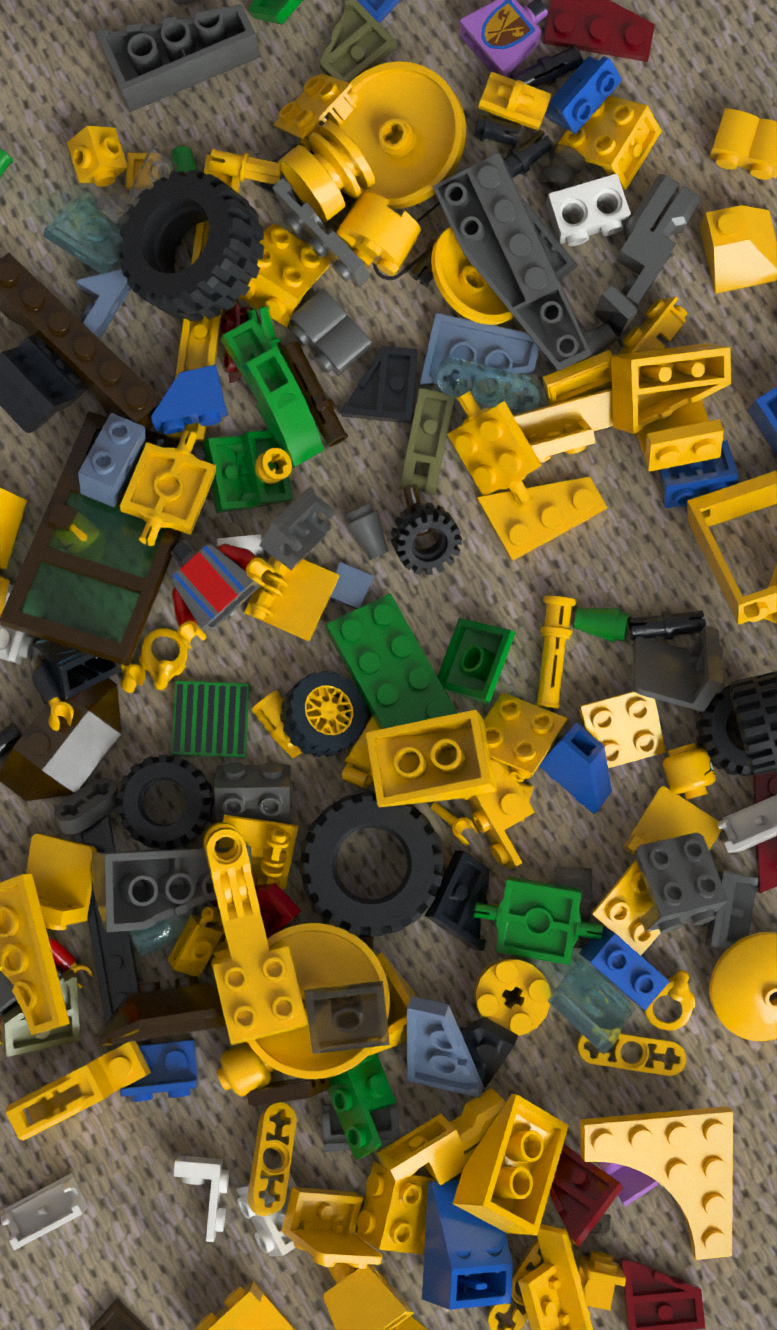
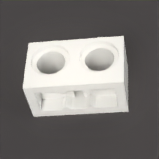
(583, 202)

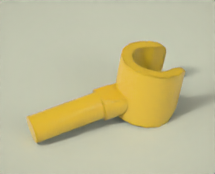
(457, 825)

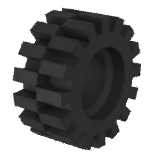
(437, 553)

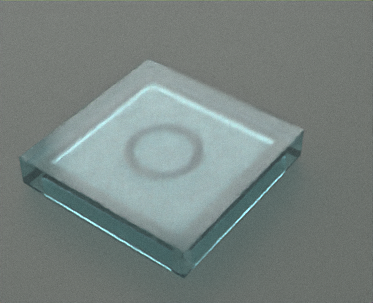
(86, 233)
(592, 1004)

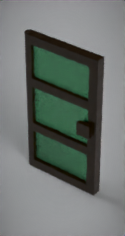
(97, 589)

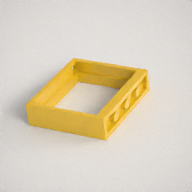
(724, 506)

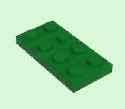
(388, 665)

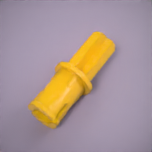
(244, 167)

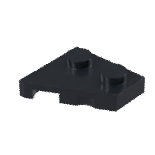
(386, 387)

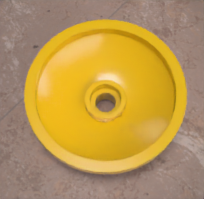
(452, 276)
(743, 986)

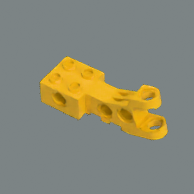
(258, 984)

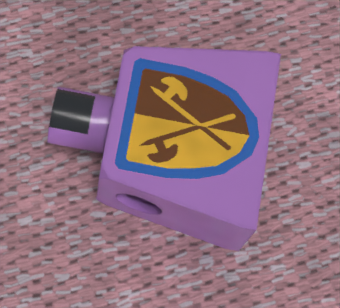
(503, 33)

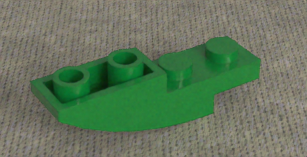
(276, 391)

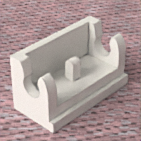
(750, 825)
(43, 1211)

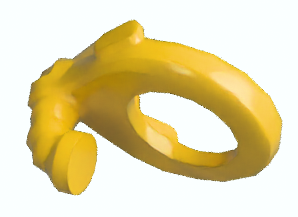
(164, 670)
(678, 990)

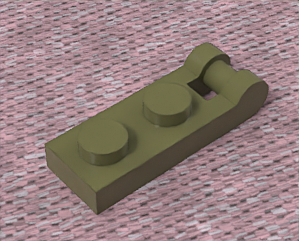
(427, 439)

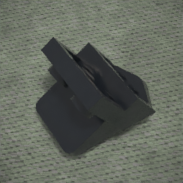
(36, 383)

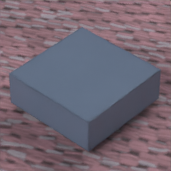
(351, 586)

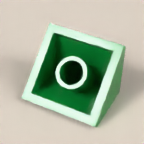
(475, 660)

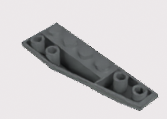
(510, 256)

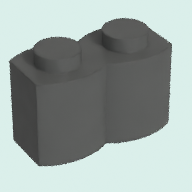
(329, 332)

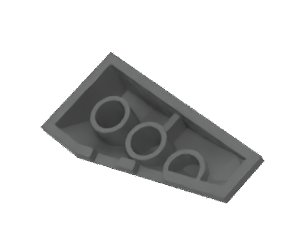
(150, 885)

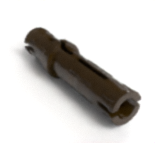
(315, 397)

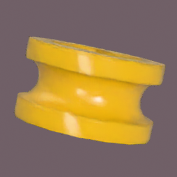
(274, 455)

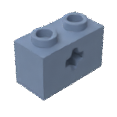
(112, 460)

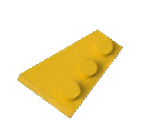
(550, 513)

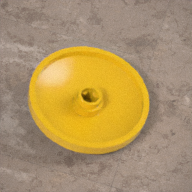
(407, 130)
(321, 959)

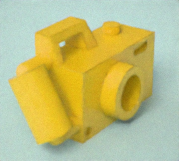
(360, 760)
(197, 942)

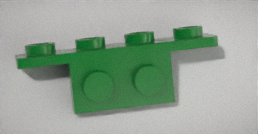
(354, 1097)

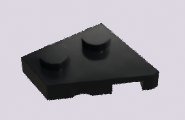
(456, 899)
(488, 1046)

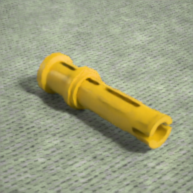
(555, 634)

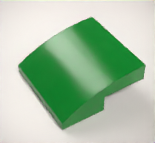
(235, 480)

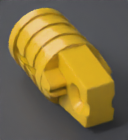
(268, 713)

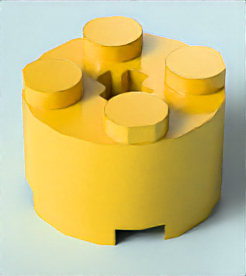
(378, 232)
(507, 974)

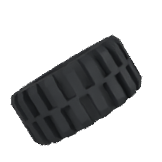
(162, 221)
(355, 913)

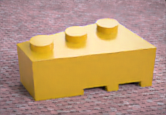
(662, 380)

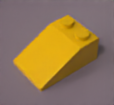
(431, 760)
(513, 1168)

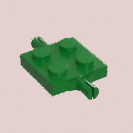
(538, 920)

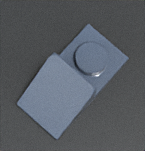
(109, 292)

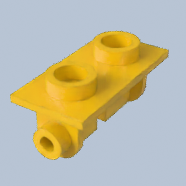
(661, 320)

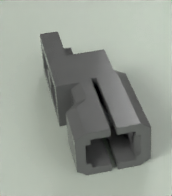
(646, 250)

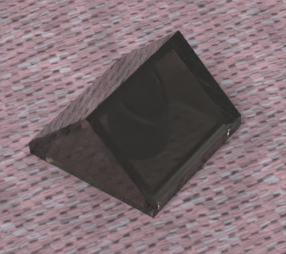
(347, 1017)

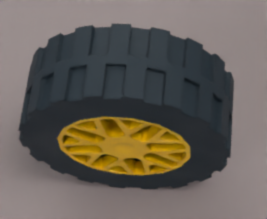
(323, 714)

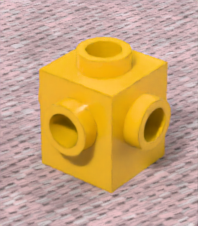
(97, 155)

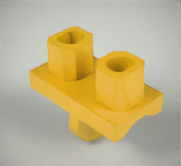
(515, 101)

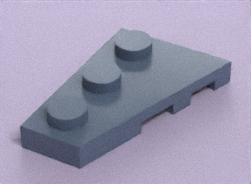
(479, 344)
(437, 1049)

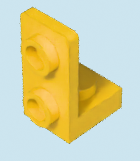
(599, 1279)

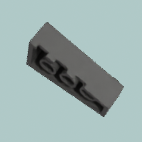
(177, 53)

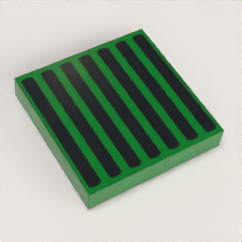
(210, 719)

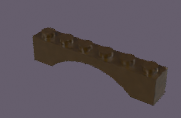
(105, 374)

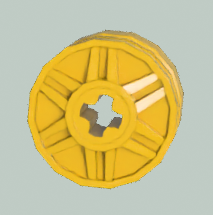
(332, 167)

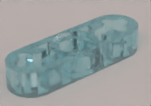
(480, 371)

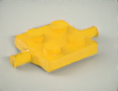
(494, 449)
(168, 488)

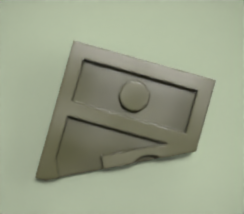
(355, 44)
(15, 1030)

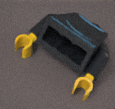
(66, 672)

